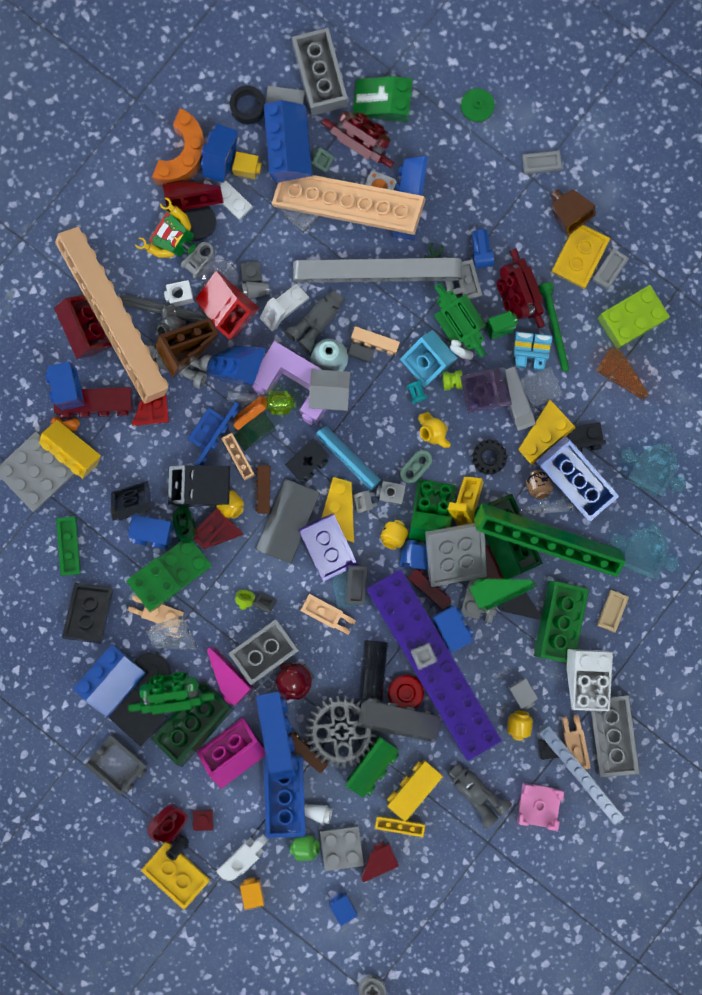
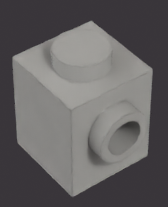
(391, 493)

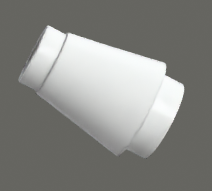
(318, 813)

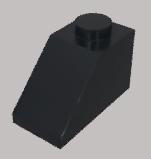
(521, 606)

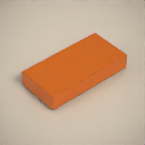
(250, 412)

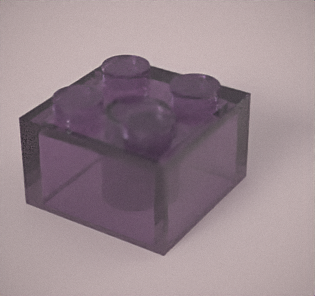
(486, 390)

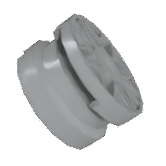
(372, 986)

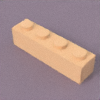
(375, 340)
(238, 456)

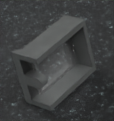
(117, 765)

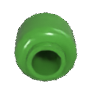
(305, 848)

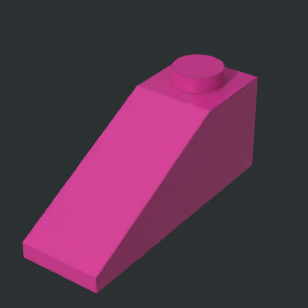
(230, 680)

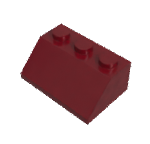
(81, 327)

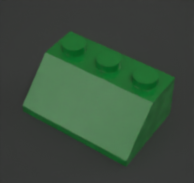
(372, 767)

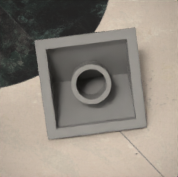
(329, 390)

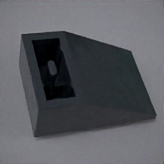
(198, 485)

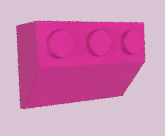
(231, 753)

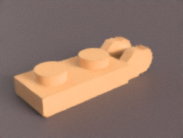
(325, 613)
(159, 615)
(576, 741)

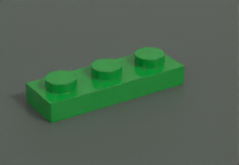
(68, 546)

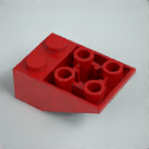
(226, 305)

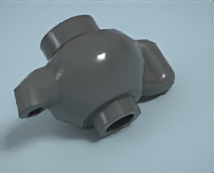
(170, 320)

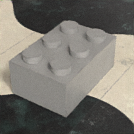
(263, 651)

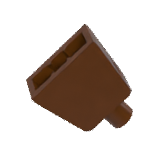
(571, 210)

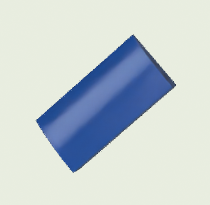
(285, 804)

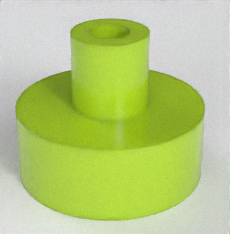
(244, 599)

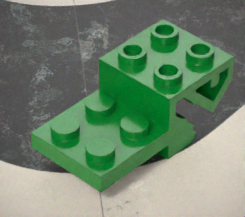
(168, 574)

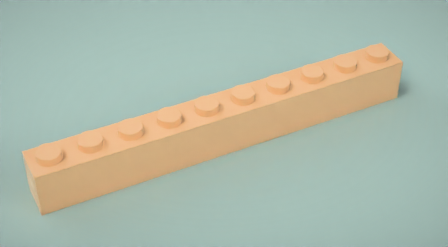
(111, 315)

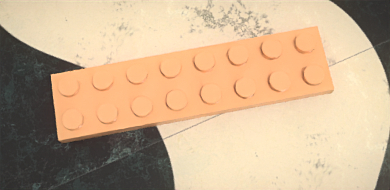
(351, 202)

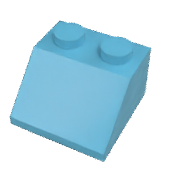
(428, 358)

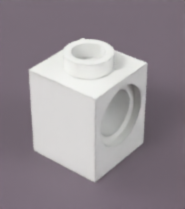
(186, 298)

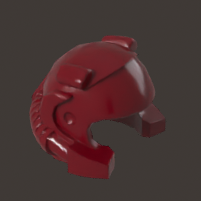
(293, 681)

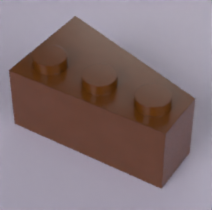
(185, 344)

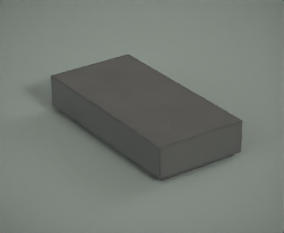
(356, 584)

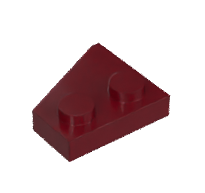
(216, 530)

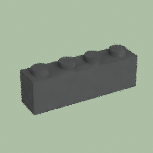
(399, 721)

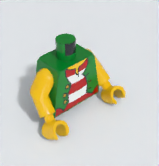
(171, 235)

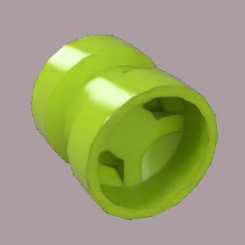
(452, 380)

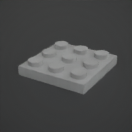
(34, 473)
(455, 555)

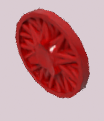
(406, 691)

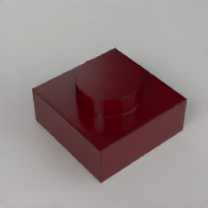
(203, 820)

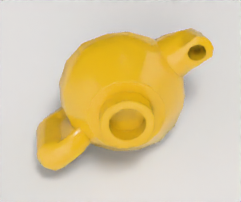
(433, 430)

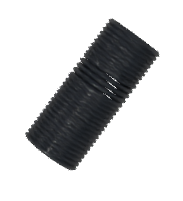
(373, 673)

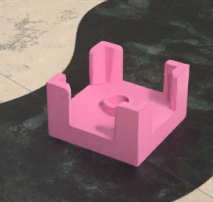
(539, 806)

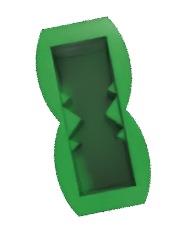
(501, 325)

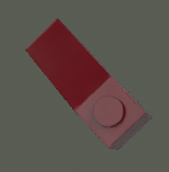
(192, 195)

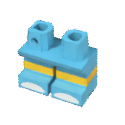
(539, 352)

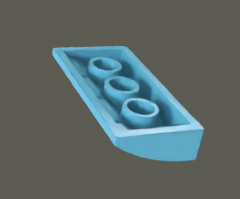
(348, 458)

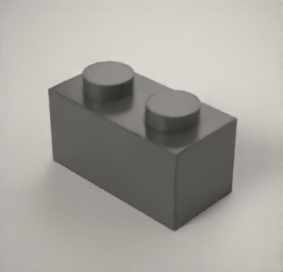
(361, 353)

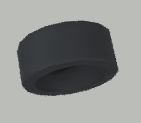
(242, 91)

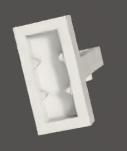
(283, 306)

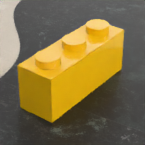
(69, 449)
(413, 789)

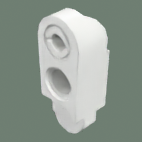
(242, 858)

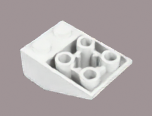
(589, 679)

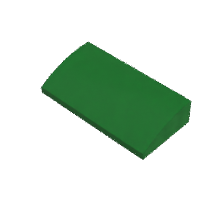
(560, 621)

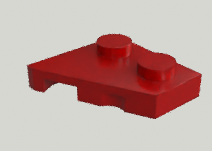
(152, 412)

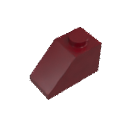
(379, 861)

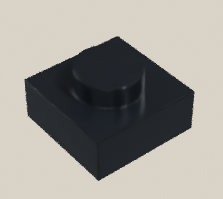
(545, 750)

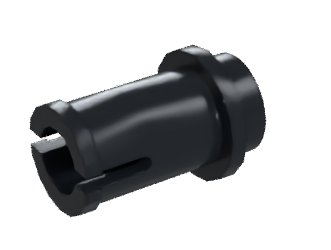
(178, 846)

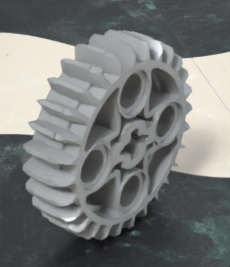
(330, 733)

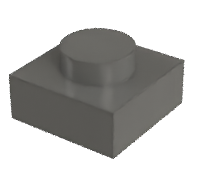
(251, 272)

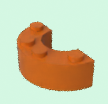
(188, 162)

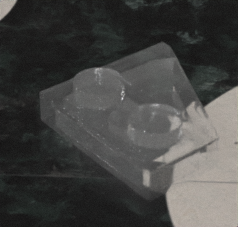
(545, 507)
(172, 635)

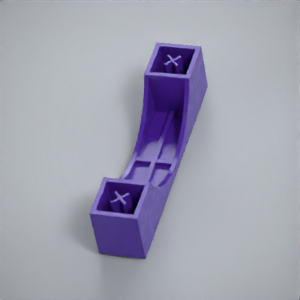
(442, 679)

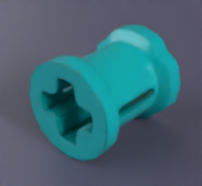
(416, 398)

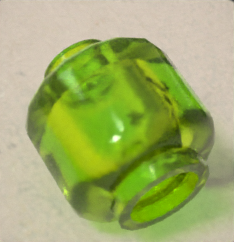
(279, 402)

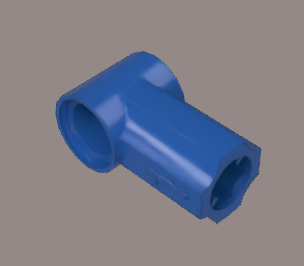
(482, 253)

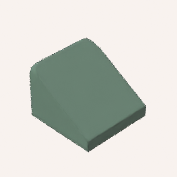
(321, 159)

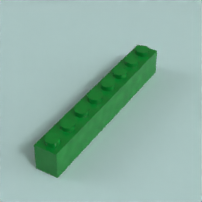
(549, 540)

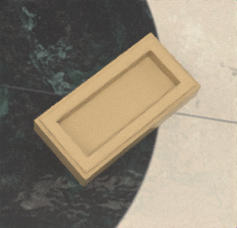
(612, 611)

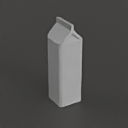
(520, 408)

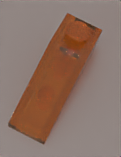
(618, 370)

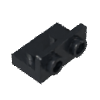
(587, 437)

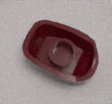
(167, 824)

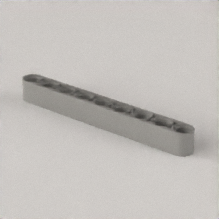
(377, 270)

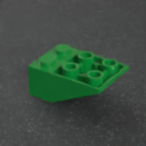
(431, 508)

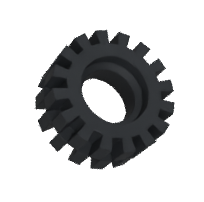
(489, 468)

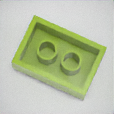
(633, 317)

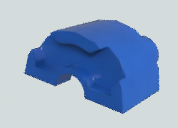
(413, 555)

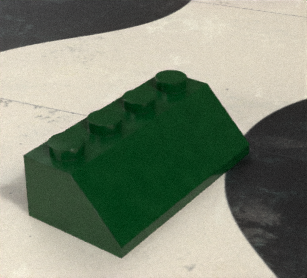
(511, 557)

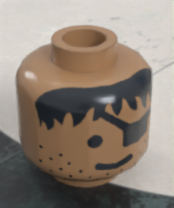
(539, 485)

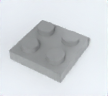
(341, 848)

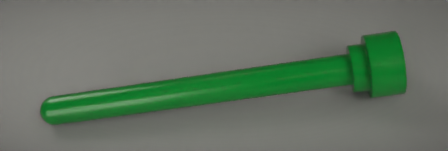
(547, 290)

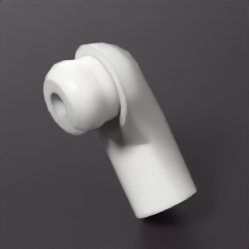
(461, 352)

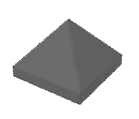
(264, 602)

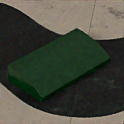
(191, 728)

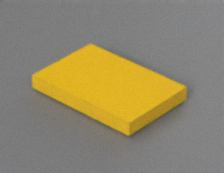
(580, 256)
(176, 878)

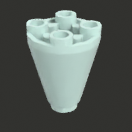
(333, 362)

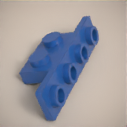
(208, 429)

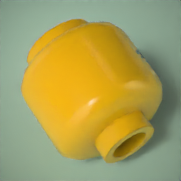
(234, 508)
(394, 534)
(519, 725)

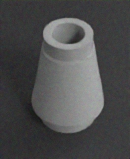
(254, 289)

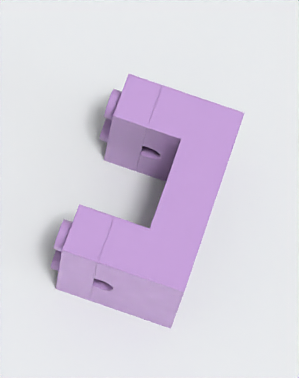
(283, 361)

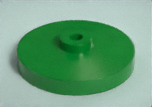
(477, 105)

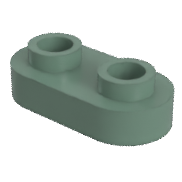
(416, 467)

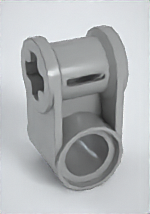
(198, 260)

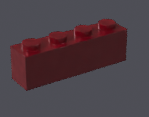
(102, 402)

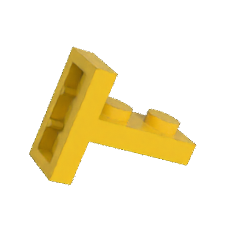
(467, 501)

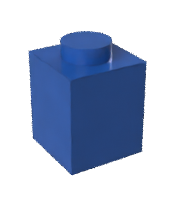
(343, 908)

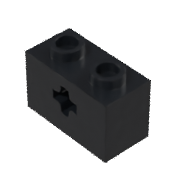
(310, 450)

